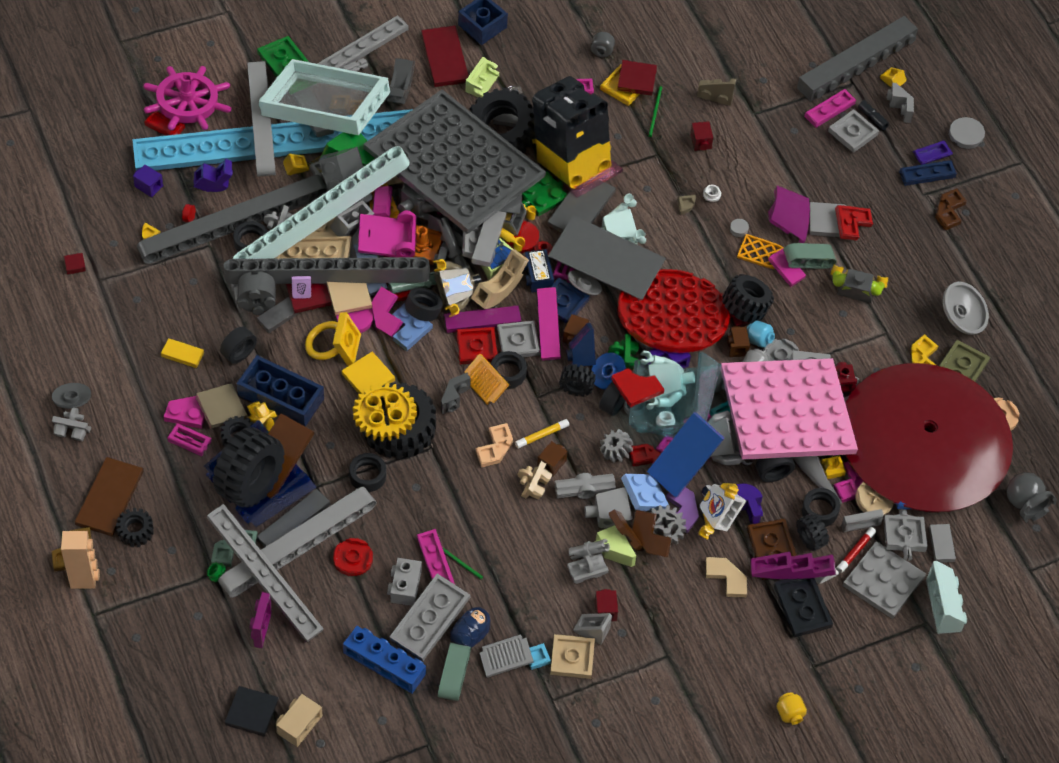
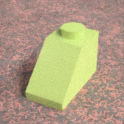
(620, 549)

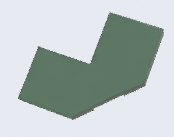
(224, 554)

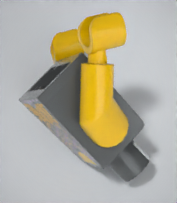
(513, 224)

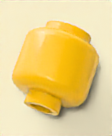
(791, 708)

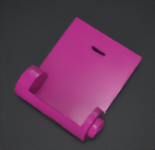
(388, 235)

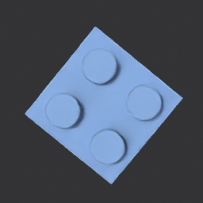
(644, 492)

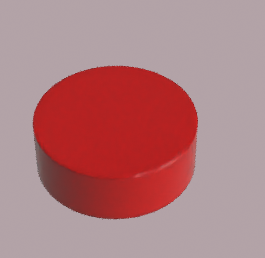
(188, 213)

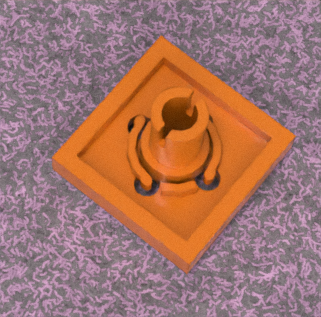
(424, 238)

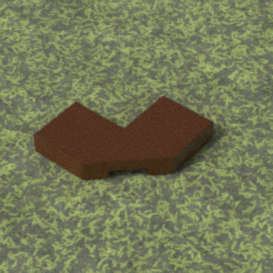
(948, 203)
(623, 527)
(644, 527)

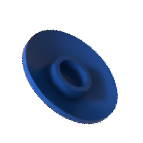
(604, 365)

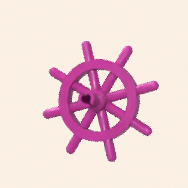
(187, 97)

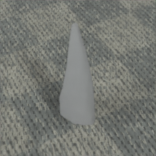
(813, 469)

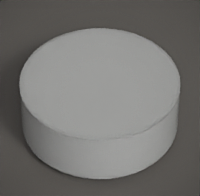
(739, 227)

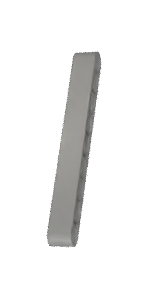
(261, 124)
(302, 538)

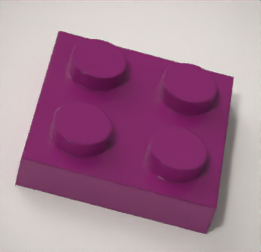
(260, 623)

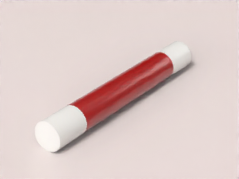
(856, 549)

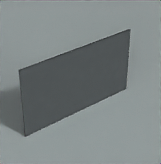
(607, 257)

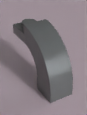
(401, 80)

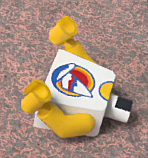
(719, 507)

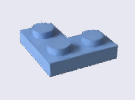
(412, 329)

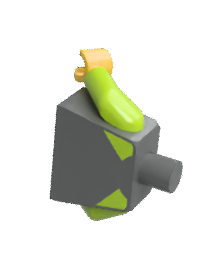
(857, 284)

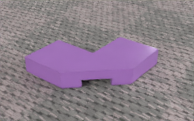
(688, 506)

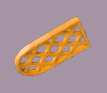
(761, 241)

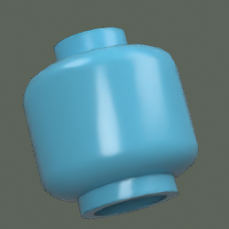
(760, 334)

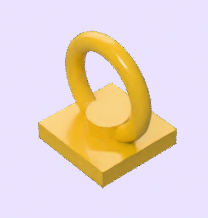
(345, 339)

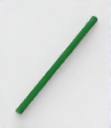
(655, 111)
(462, 564)

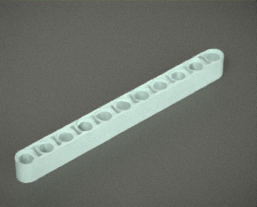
(327, 206)

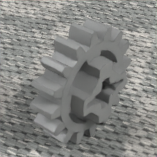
(673, 523)

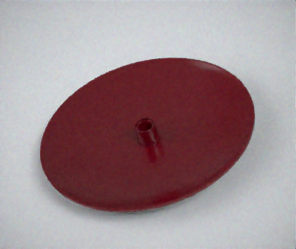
(933, 470)

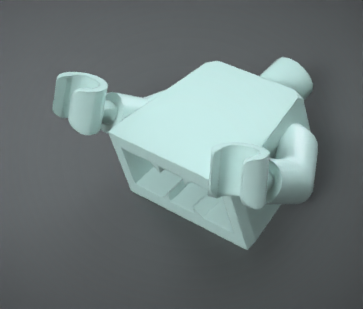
(622, 223)
(671, 378)

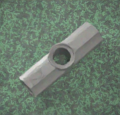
(584, 485)

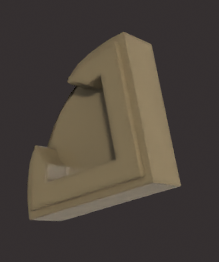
(686, 203)

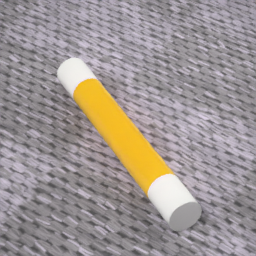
(542, 433)

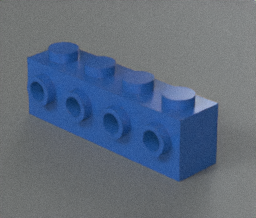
(384, 659)

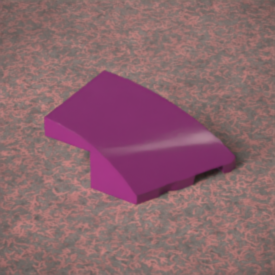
(790, 212)

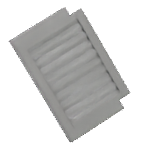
(506, 655)

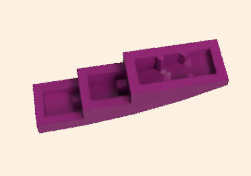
(792, 567)

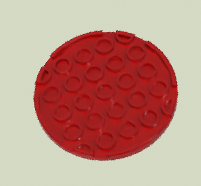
(676, 313)

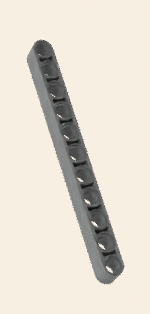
(228, 219)
(333, 269)

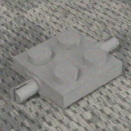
(905, 533)

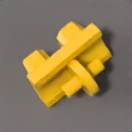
(260, 412)

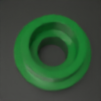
(215, 571)

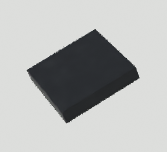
(251, 711)

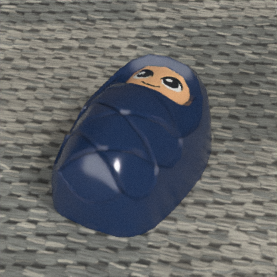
(471, 627)

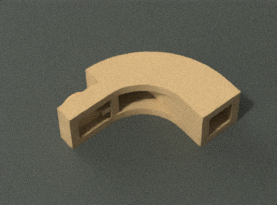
(503, 283)

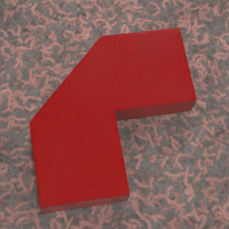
(643, 454)

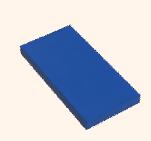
(685, 454)

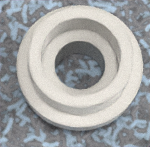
(712, 189)
(665, 418)

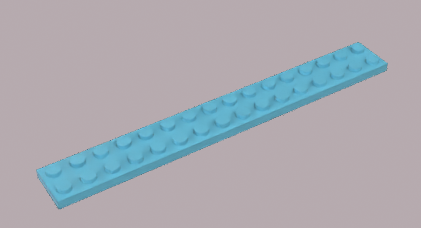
(239, 145)

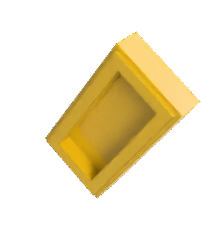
(182, 353)

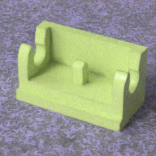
(481, 78)

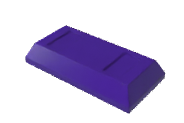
(932, 152)

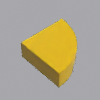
(149, 231)

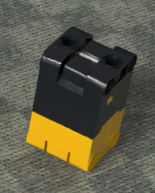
(571, 131)

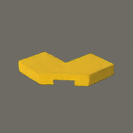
(922, 350)

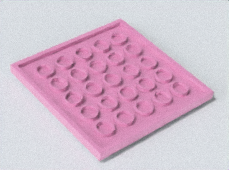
(788, 408)

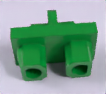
(624, 349)

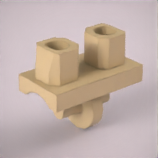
(532, 478)

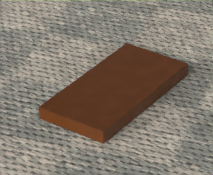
(294, 440)
(109, 496)

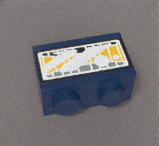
(538, 270)

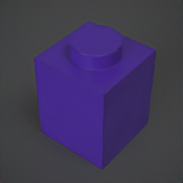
(148, 180)

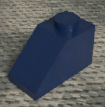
(582, 347)

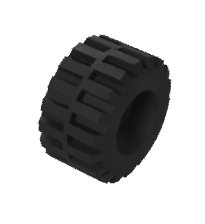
(747, 298)

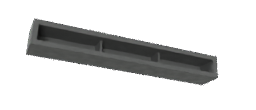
(857, 58)

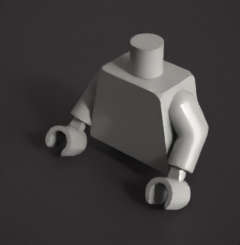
(728, 451)

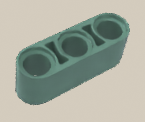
(810, 255)
(454, 672)

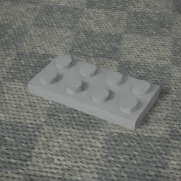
(430, 617)

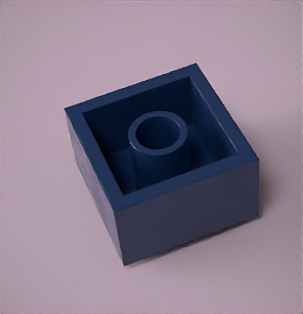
(482, 20)

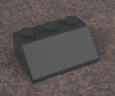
(340, 166)

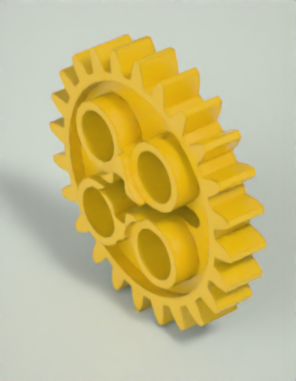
(403, 408)

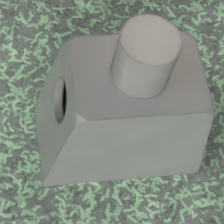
(605, 503)

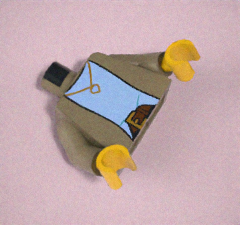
(454, 285)

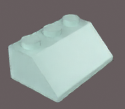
(945, 599)

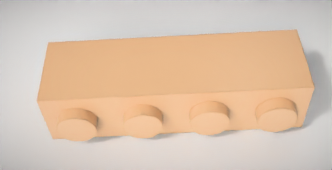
(79, 559)

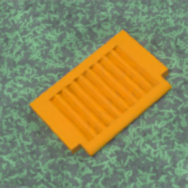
(486, 380)

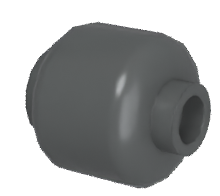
(602, 44)

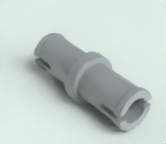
(589, 548)

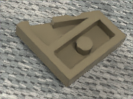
(717, 90)

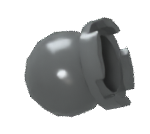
(1029, 495)

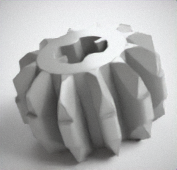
(616, 445)

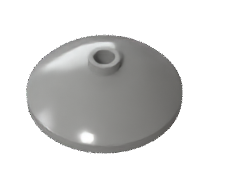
(965, 308)

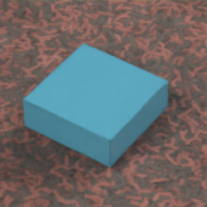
(540, 656)

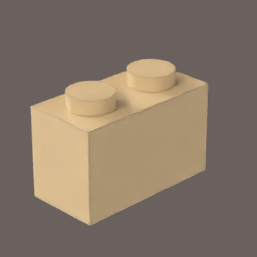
(299, 720)

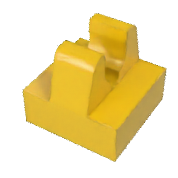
(833, 467)

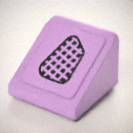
(301, 287)

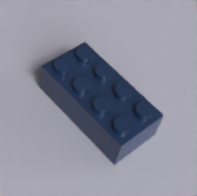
(280, 390)

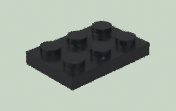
(803, 605)

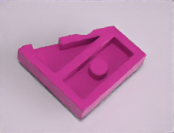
(185, 412)

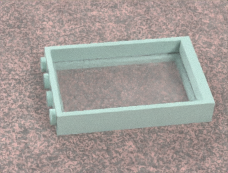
(324, 97)

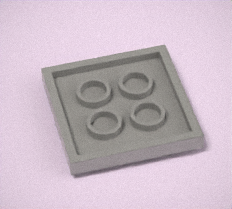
(884, 580)

